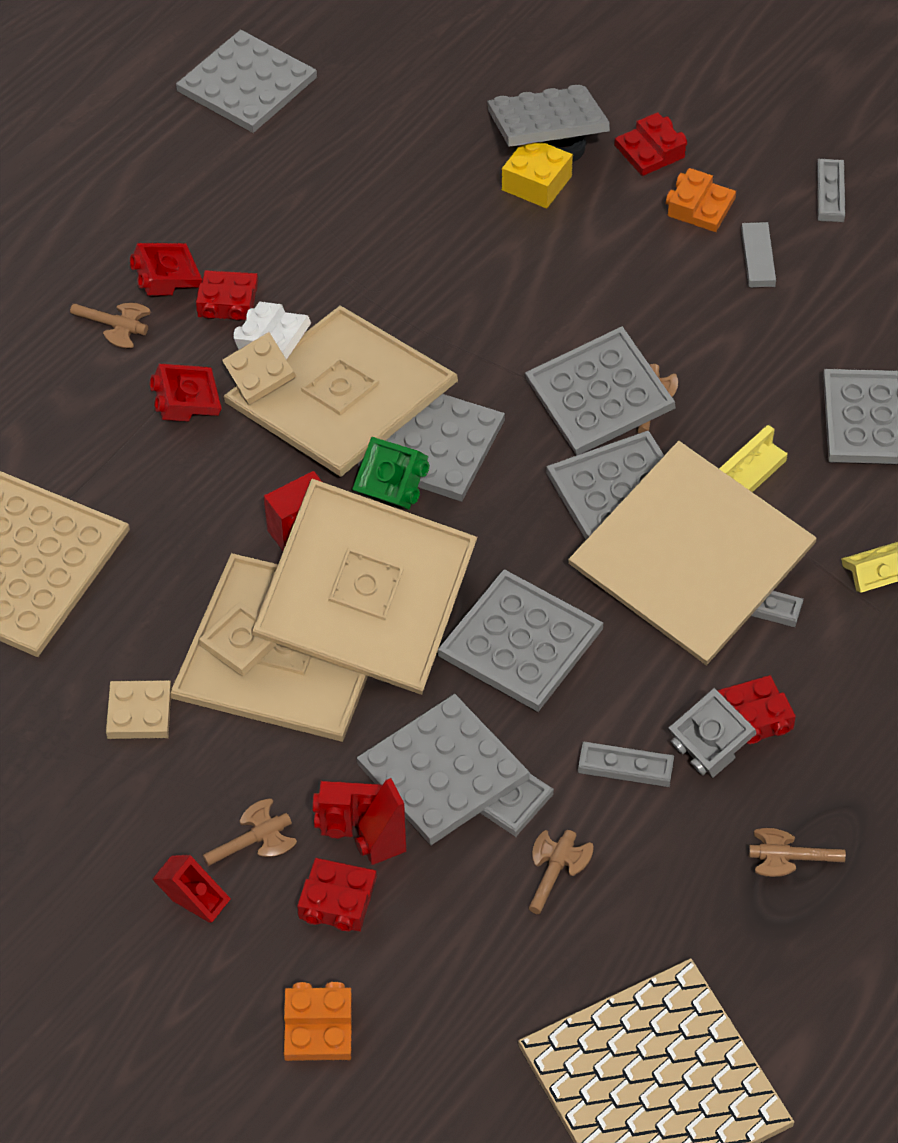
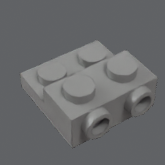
(711, 733)

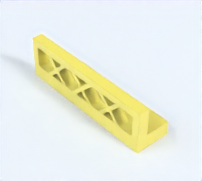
(755, 460)
(873, 567)

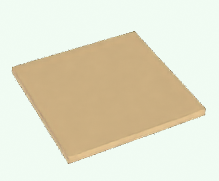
(346, 390)
(692, 552)
(365, 586)
(282, 687)

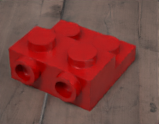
(652, 144)
(164, 267)
(226, 294)
(184, 391)
(762, 707)
(342, 806)
(336, 895)

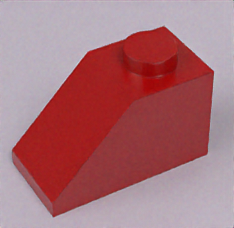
(191, 887)

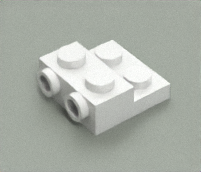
(271, 317)

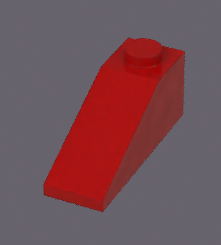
(383, 826)

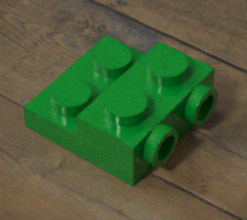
(391, 473)

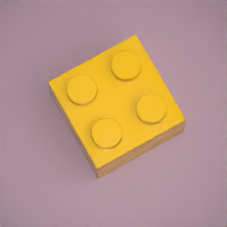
(537, 173)

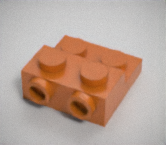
(699, 200)
(318, 1022)

